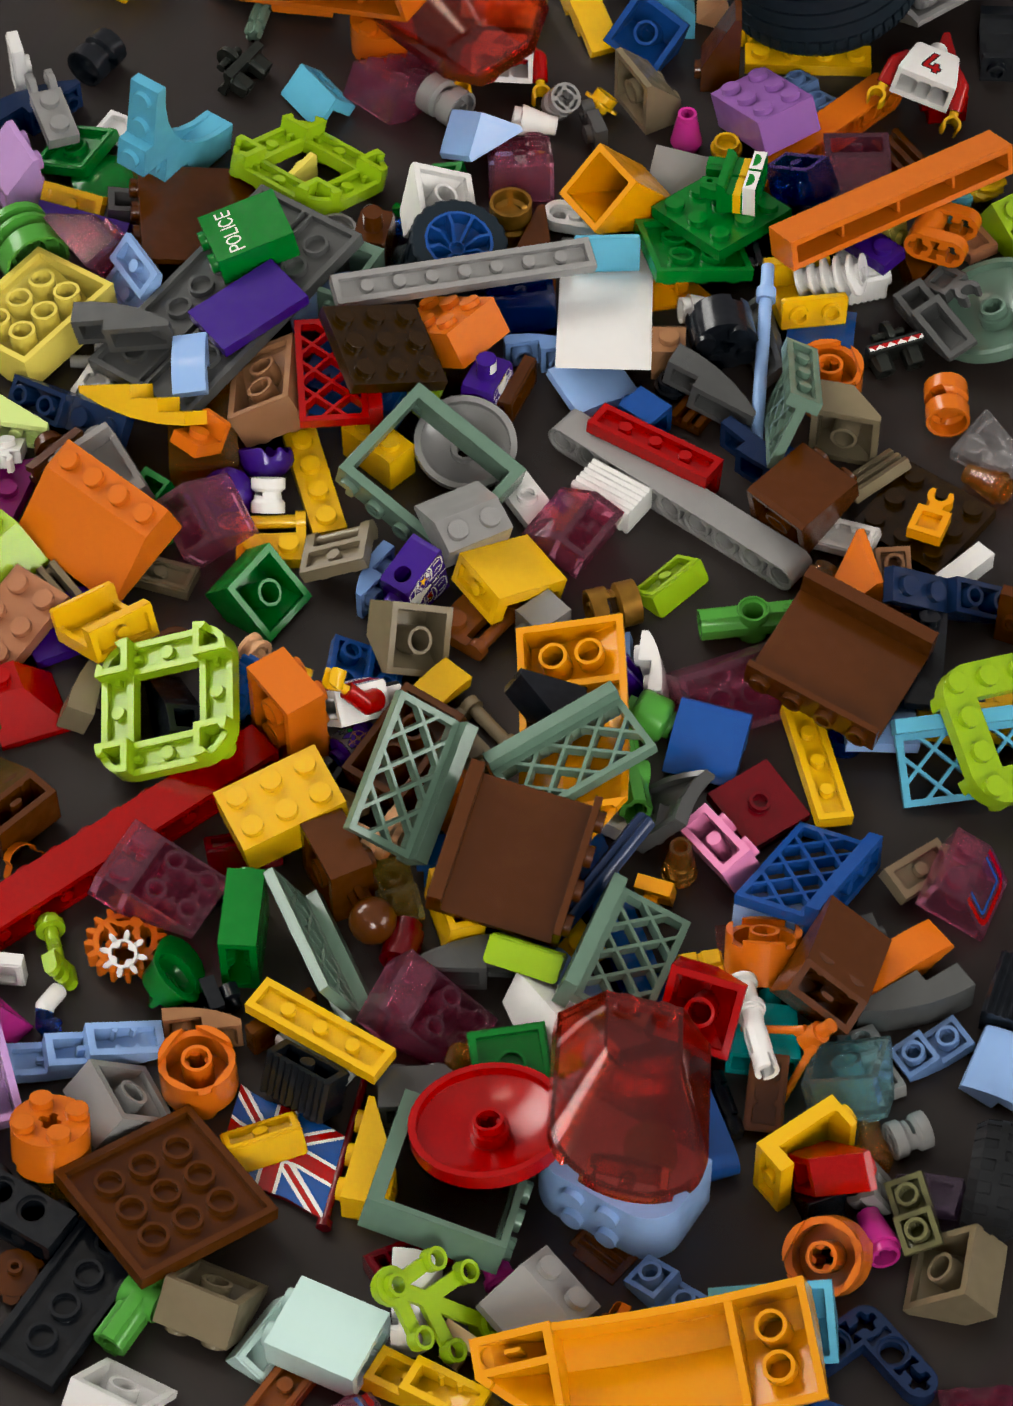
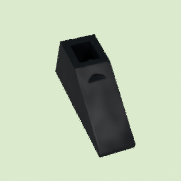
(171, 705)

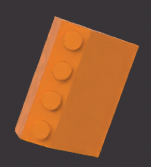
(96, 521)

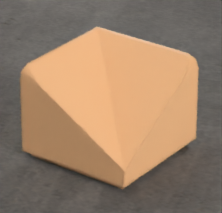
(710, 11)

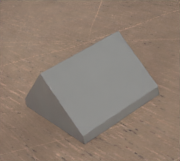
(677, 168)

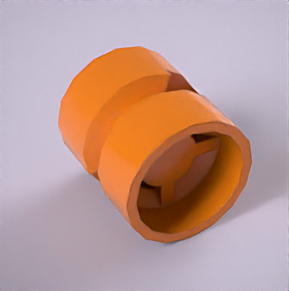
(946, 404)

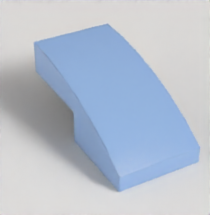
(190, 365)

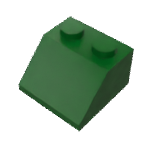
(259, 592)

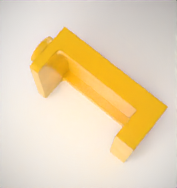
(804, 311)
(505, 575)
(98, 619)
(819, 1123)

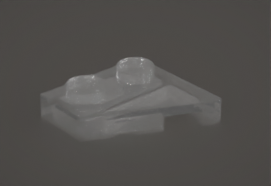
(985, 445)

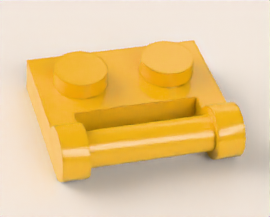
(287, 545)

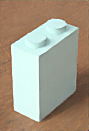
(326, 1336)

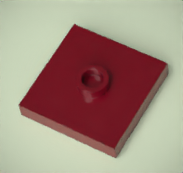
(759, 804)

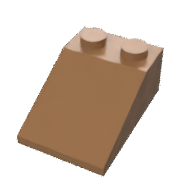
(266, 394)

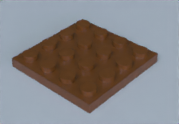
(165, 1196)

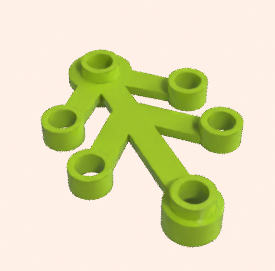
(431, 1302)

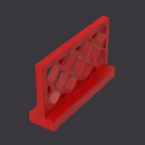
(333, 416)

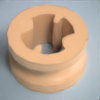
(254, 645)

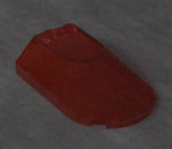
(470, 37)
(630, 1097)

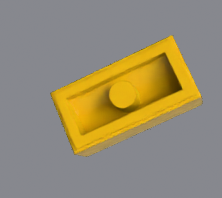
(266, 1141)

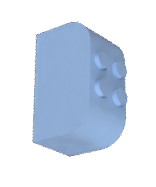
(622, 1224)

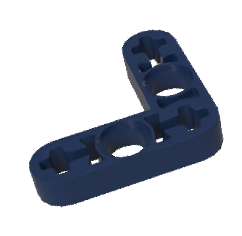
(873, 1342)

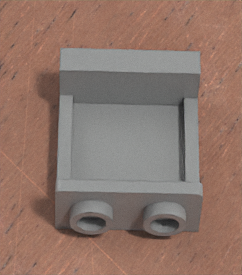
(107, 448)

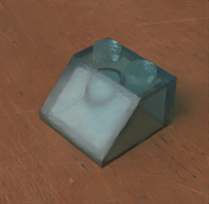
(855, 1073)

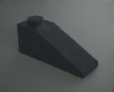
(925, 684)

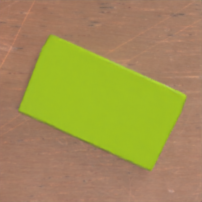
(672, 584)
(524, 957)

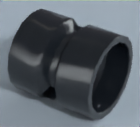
(97, 56)

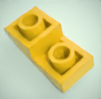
(444, 681)

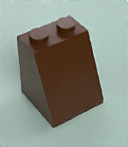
(803, 495)

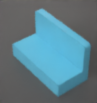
(315, 94)
(615, 251)

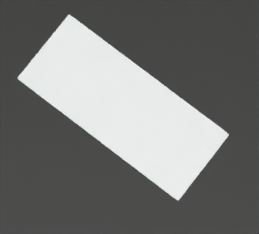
(605, 320)

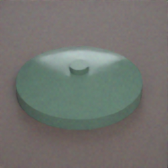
(991, 313)

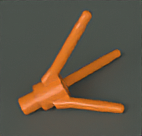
(809, 1039)

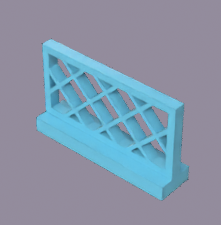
(933, 726)

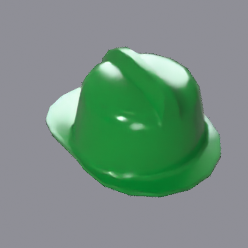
(173, 974)

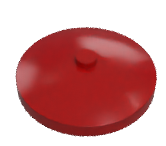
(482, 1126)

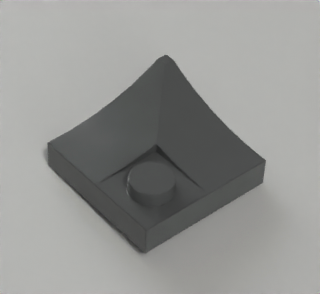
(673, 803)

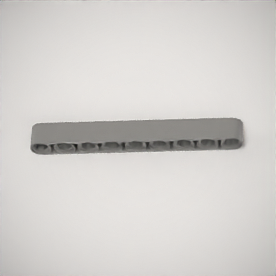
(691, 506)

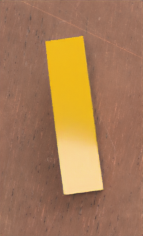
(591, 23)
(139, 403)
(420, 1382)

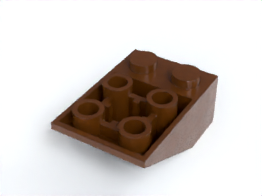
(26, 805)
(833, 967)

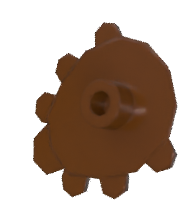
(17, 1274)

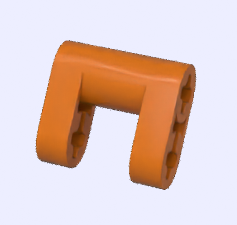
(933, 229)

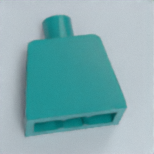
(782, 1043)

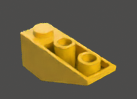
(362, 1162)

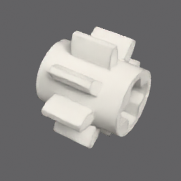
(117, 944)

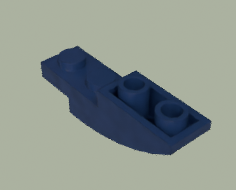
(18, 106)
(65, 408)
(746, 448)
(958, 596)

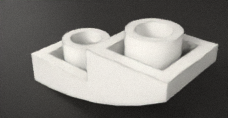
(651, 665)

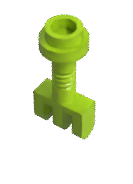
(50, 929)

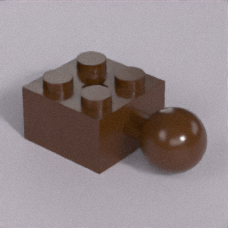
(345, 877)

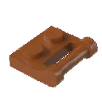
(469, 621)

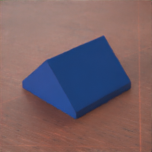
(649, 32)

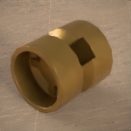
(513, 210)
(623, 598)

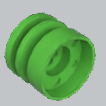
(23, 231)

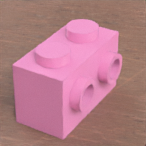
(720, 847)

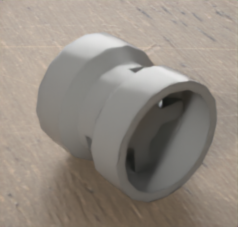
(555, 105)
(908, 1134)

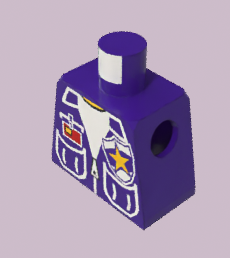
(487, 377)
(415, 573)

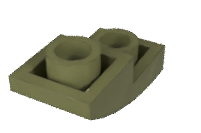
(914, 1213)

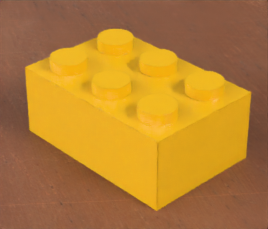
(272, 803)

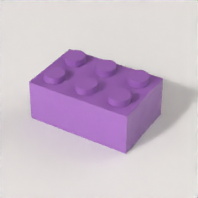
(765, 110)

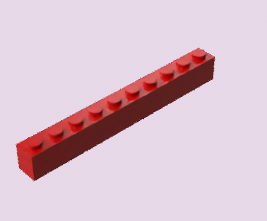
(168, 807)

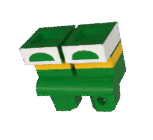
(735, 182)

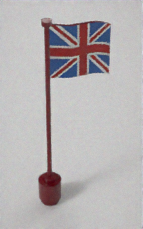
(312, 1177)

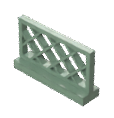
(793, 396)
(558, 733)
(433, 796)
(598, 934)
(321, 946)

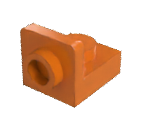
(203, 439)

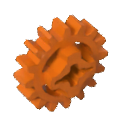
(117, 925)

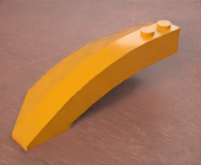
(587, 655)
(700, 1352)

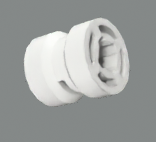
(268, 495)

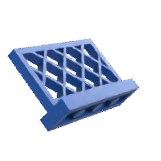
(844, 883)

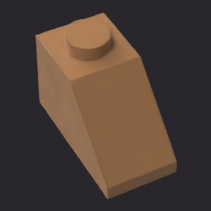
(664, 343)

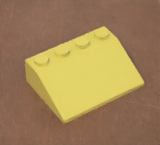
(38, 312)

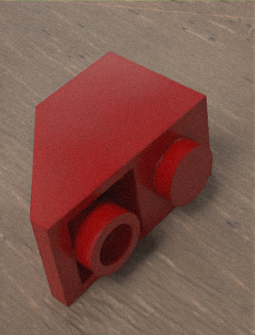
(833, 1169)

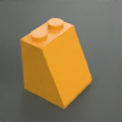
(612, 191)

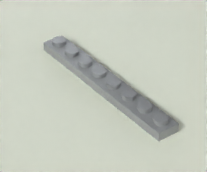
(463, 273)

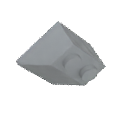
(464, 520)
(118, 1098)
(537, 1293)

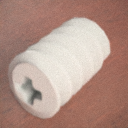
(834, 278)

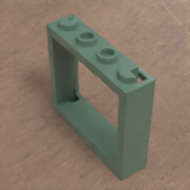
(452, 427)
(427, 1230)

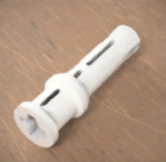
(755, 1030)

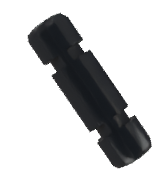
(726, 1104)

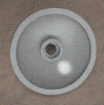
(440, 457)

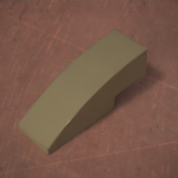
(81, 701)

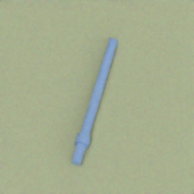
(765, 298)

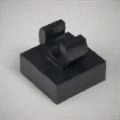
(219, 998)

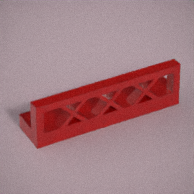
(657, 446)

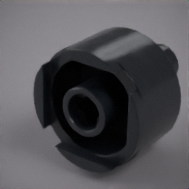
(722, 331)

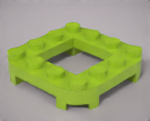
(359, 177)
(121, 678)
(958, 702)

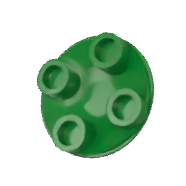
(105, 174)

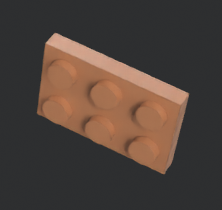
(25, 613)

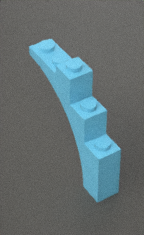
(158, 149)

